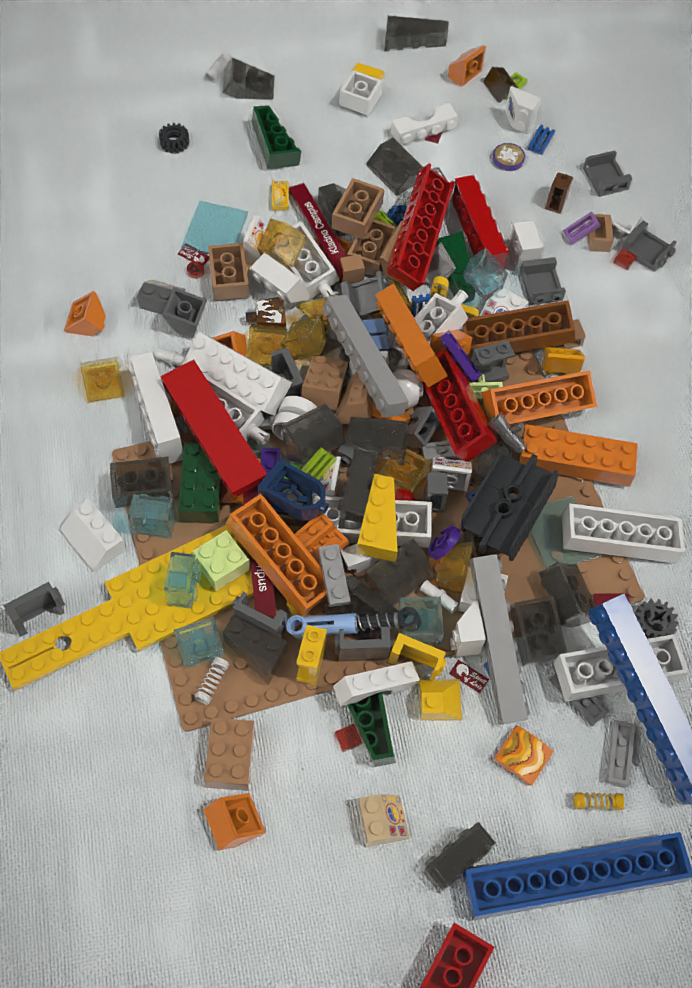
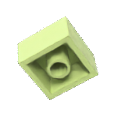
(221, 560)

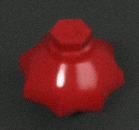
(402, 494)

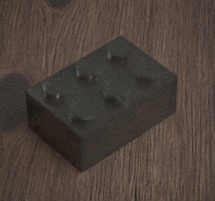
(140, 477)
(537, 630)

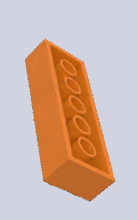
(410, 336)
(541, 398)
(580, 455)
(279, 554)

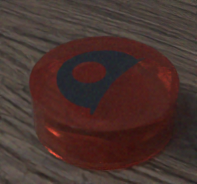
(195, 269)

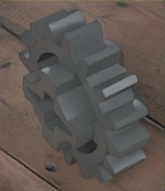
(654, 612)

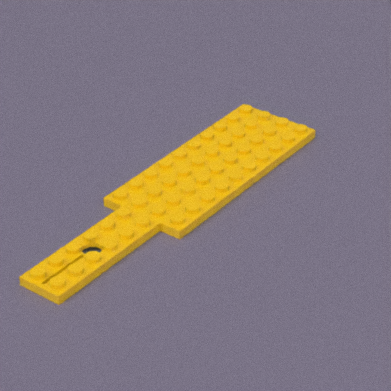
(135, 610)

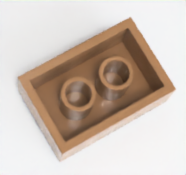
(357, 208)
(373, 246)
(228, 271)
(325, 381)
(229, 754)

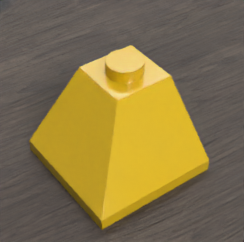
(440, 700)

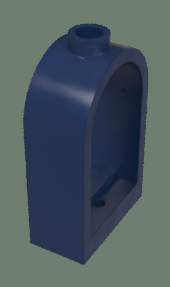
(274, 477)

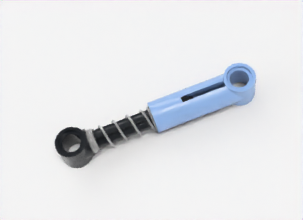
(352, 623)

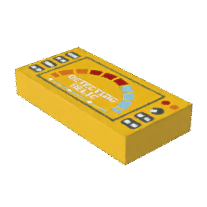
(280, 195)

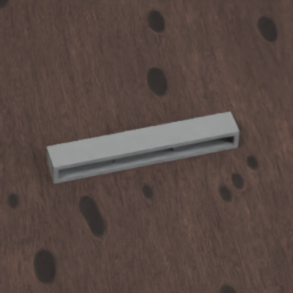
(365, 356)
(499, 644)

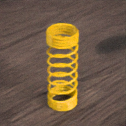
(580, 803)

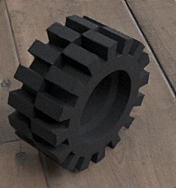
(174, 131)

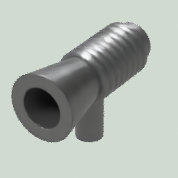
(508, 434)

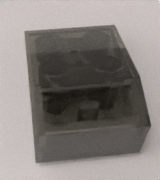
(247, 81)

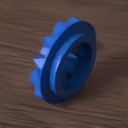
(393, 213)

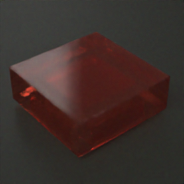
(625, 259)
(348, 738)

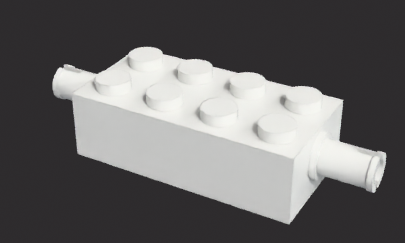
(314, 267)
(435, 317)
(244, 414)

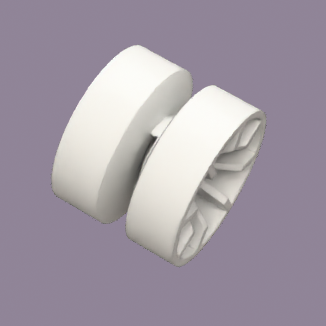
(289, 409)

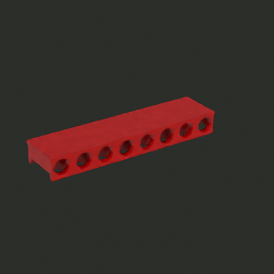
(420, 228)
(213, 429)

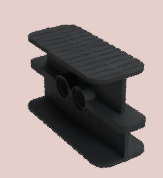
(508, 530)

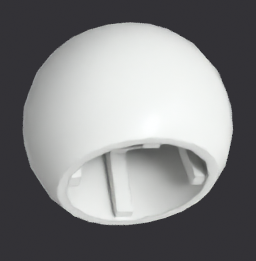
(410, 385)

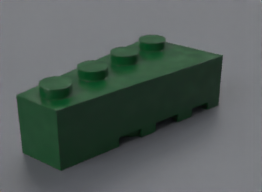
(274, 142)
(457, 251)
(373, 727)

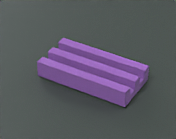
(583, 230)

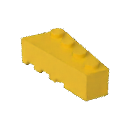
(378, 528)

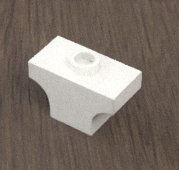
(356, 561)

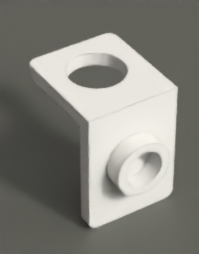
(623, 230)

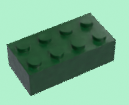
(199, 487)

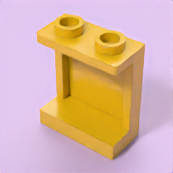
(418, 652)
(311, 654)

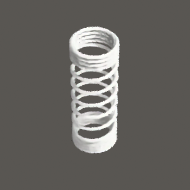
(214, 73)
(221, 664)

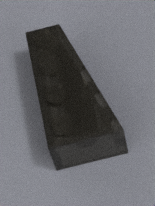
(415, 32)

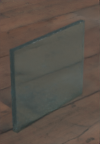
(213, 226)
(548, 536)

